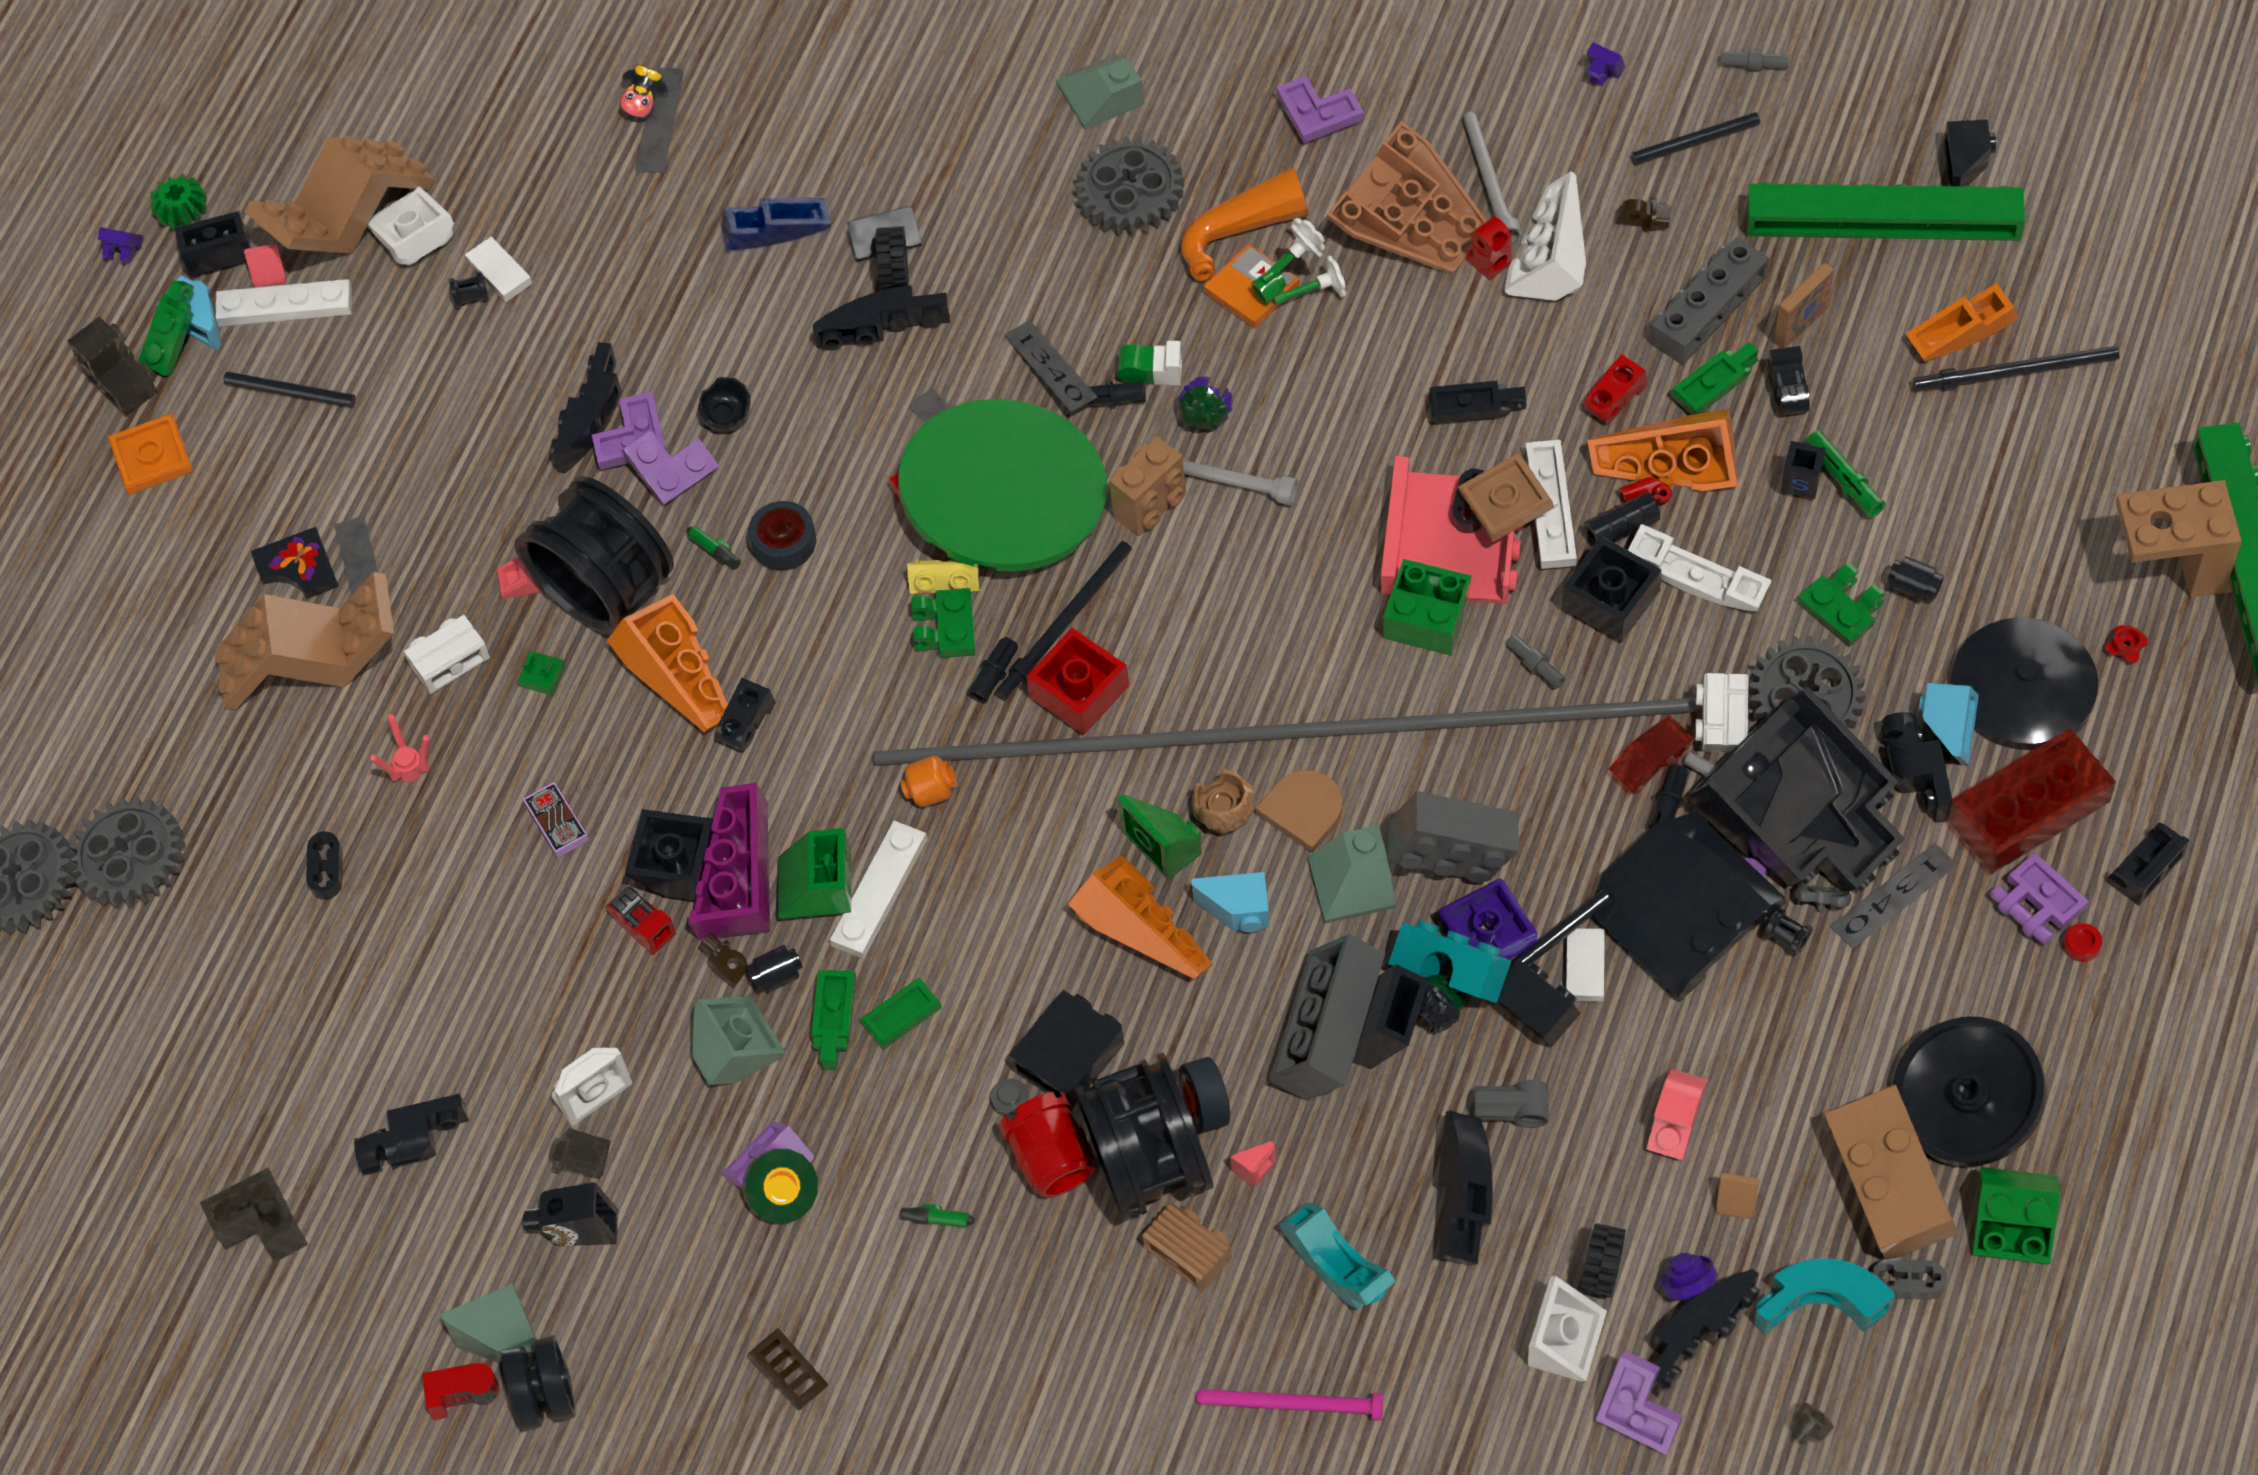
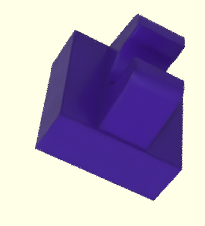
(1603, 63)
(116, 239)

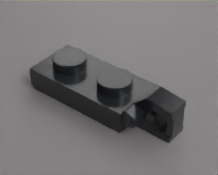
(1475, 401)

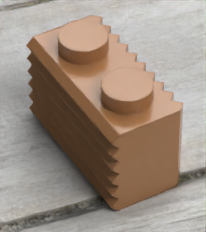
(1187, 1245)

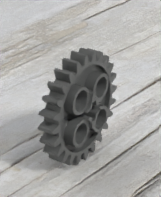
(1131, 174)
(1775, 682)
(127, 852)
(32, 873)

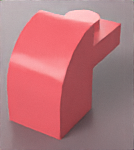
(1676, 1113)

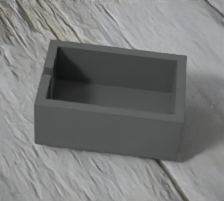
(1452, 837)

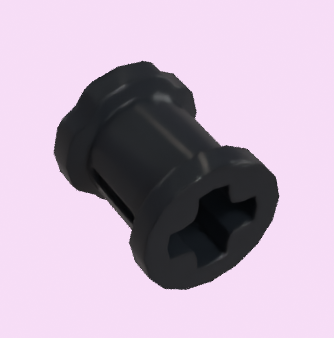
(468, 289)
(1788, 931)

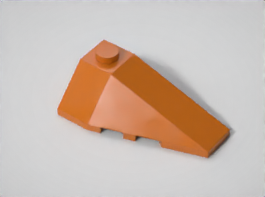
(1680, 452)
(665, 654)
(1121, 906)

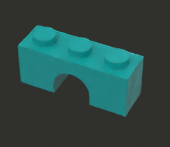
(1475, 969)

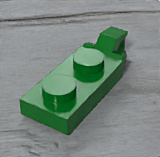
(168, 329)
(1715, 379)
(833, 1014)

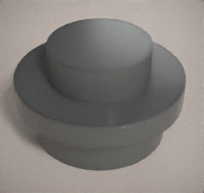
(1008, 1095)

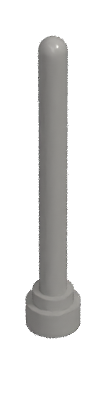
(1489, 176)
(1282, 489)

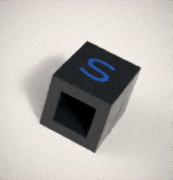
(1803, 469)

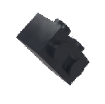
(213, 243)
(1537, 1003)

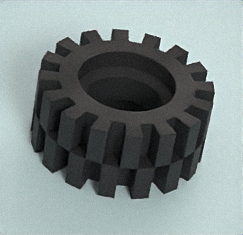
(892, 257)
(1603, 1260)

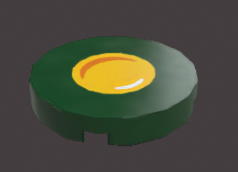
(780, 1185)

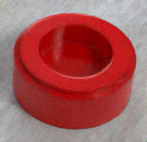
(2082, 942)

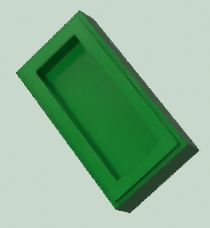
(900, 1013)

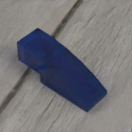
(773, 222)

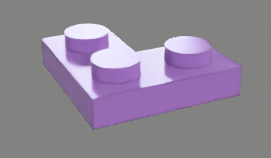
(1315, 116)
(639, 417)
(668, 475)
(1630, 1411)

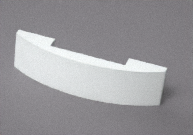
(1697, 575)

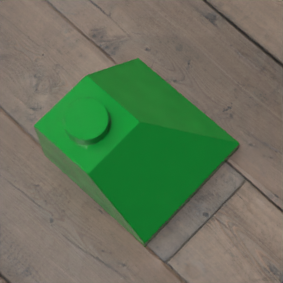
(1159, 835)

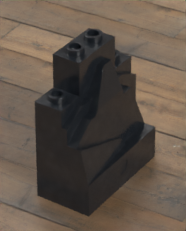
(1804, 797)

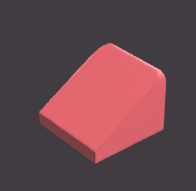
(265, 265)
(515, 580)
(1254, 1162)

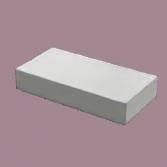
(498, 269)
(1586, 964)

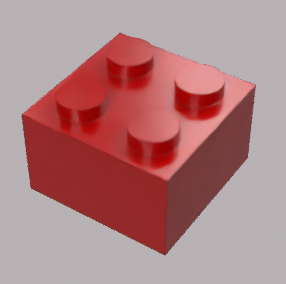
(1078, 680)

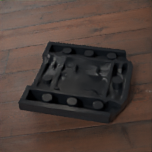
(1683, 901)

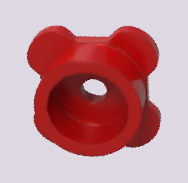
(2129, 635)

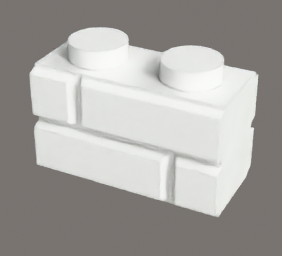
(446, 653)
(1724, 711)

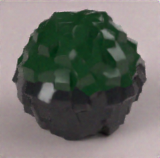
(1441, 1003)

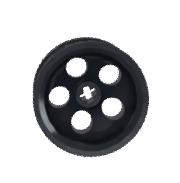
(594, 555)
(1143, 1135)

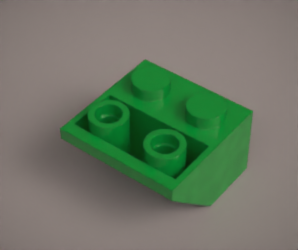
(1426, 607)
(815, 875)
(2015, 1215)

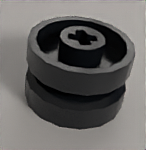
(545, 1381)

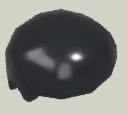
(725, 404)

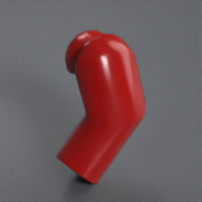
(1659, 490)

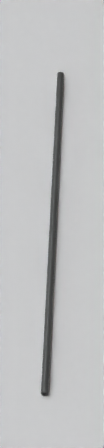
(1288, 731)

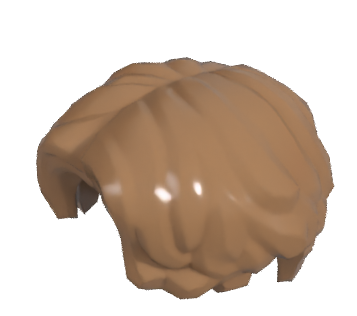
(1224, 803)

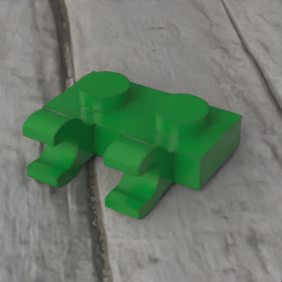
(1836, 610)
(954, 619)

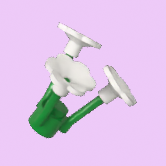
(1271, 283)

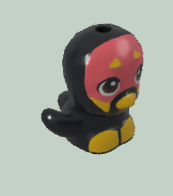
(640, 93)

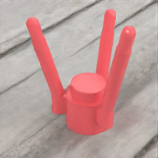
(406, 761)

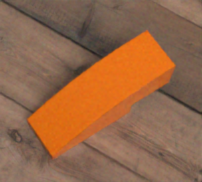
(1963, 324)

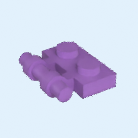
(2046, 891)

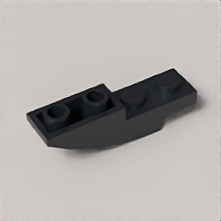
(867, 317)
(589, 412)
(1469, 1187)
(1703, 1317)

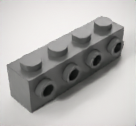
(1708, 300)

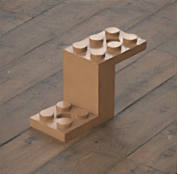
(340, 195)
(2199, 533)
(304, 640)

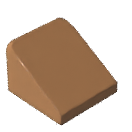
(1737, 1196)

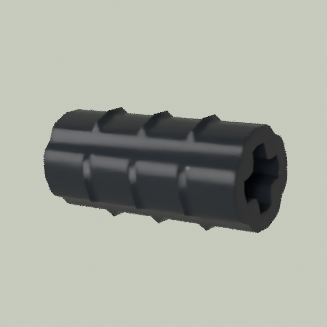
(1623, 519)

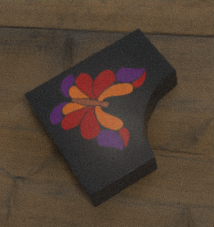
(297, 561)

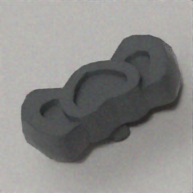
(1822, 896)

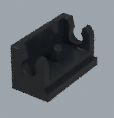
(2149, 863)

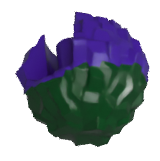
(1203, 406)

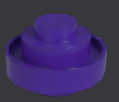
(1687, 1276)

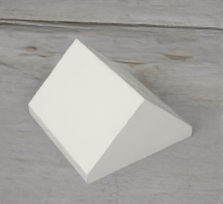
(1565, 1332)

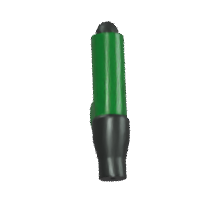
(716, 547)
(936, 1215)

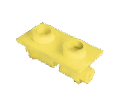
(938, 575)

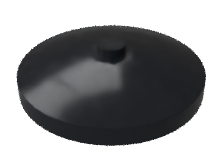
(2028, 681)
(1971, 1090)

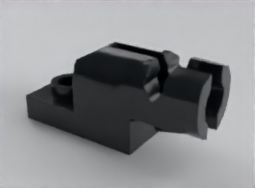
(1917, 763)
(409, 1134)

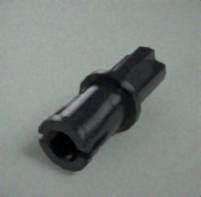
(1118, 393)
(993, 670)
(1669, 797)

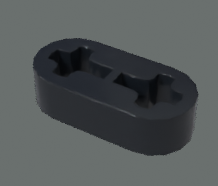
(1460, 506)
(332, 865)

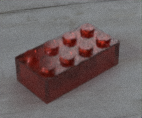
(2031, 800)

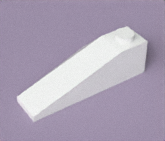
(1553, 249)

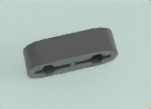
(1909, 1275)

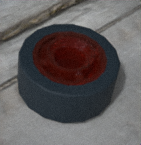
(779, 519)
(1204, 1094)

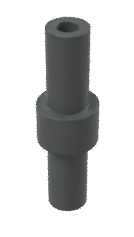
(1755, 60)
(1536, 661)

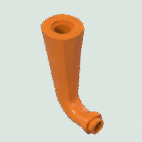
(1259, 206)

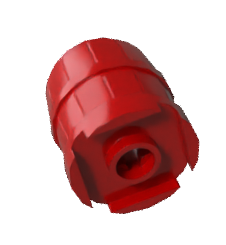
(1049, 1145)

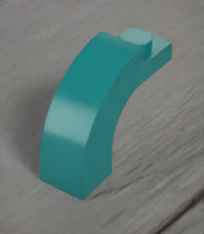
(1334, 1259)
(1827, 1282)

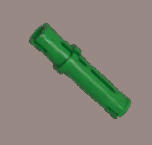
(1854, 484)

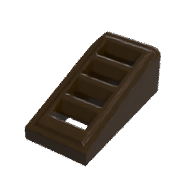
(778, 1339)

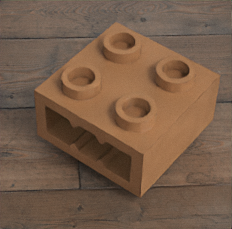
(1147, 486)

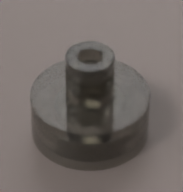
(1811, 1423)

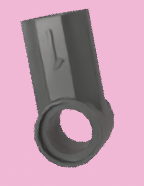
(1524, 1103)

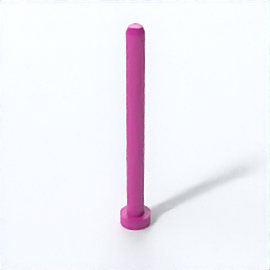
(1294, 1401)

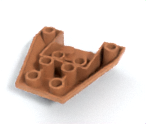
(1410, 204)

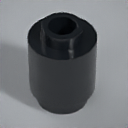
(1916, 579)
(774, 969)

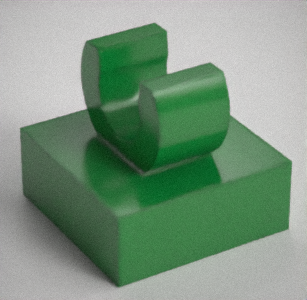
(541, 673)

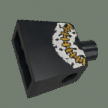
(575, 1216)

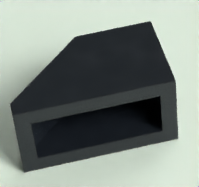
(1967, 150)

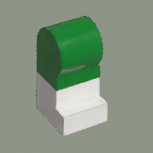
(1152, 364)

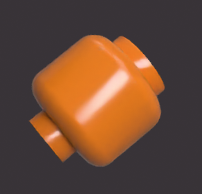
(929, 781)

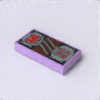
(556, 819)

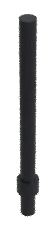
(1951, 378)
(1024, 665)

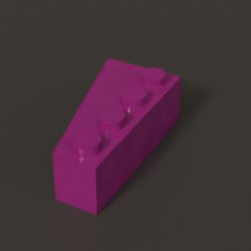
(735, 877)

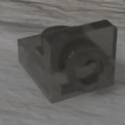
(579, 1153)

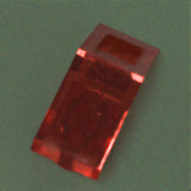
(1649, 752)

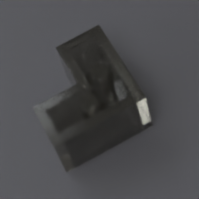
(111, 366)
(254, 1208)

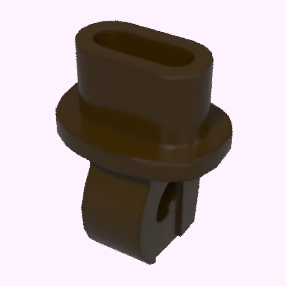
(1643, 214)
(720, 955)

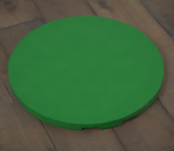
(1002, 484)

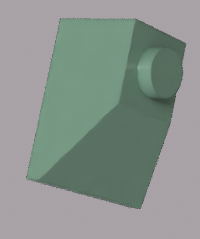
(1102, 90)
(1352, 875)
(732, 1039)
(491, 1324)

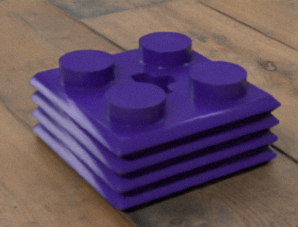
(1495, 908)

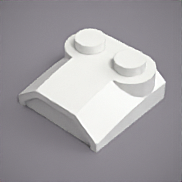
(412, 226)
(590, 1083)

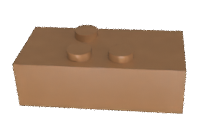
(1891, 1173)

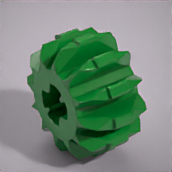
(178, 201)

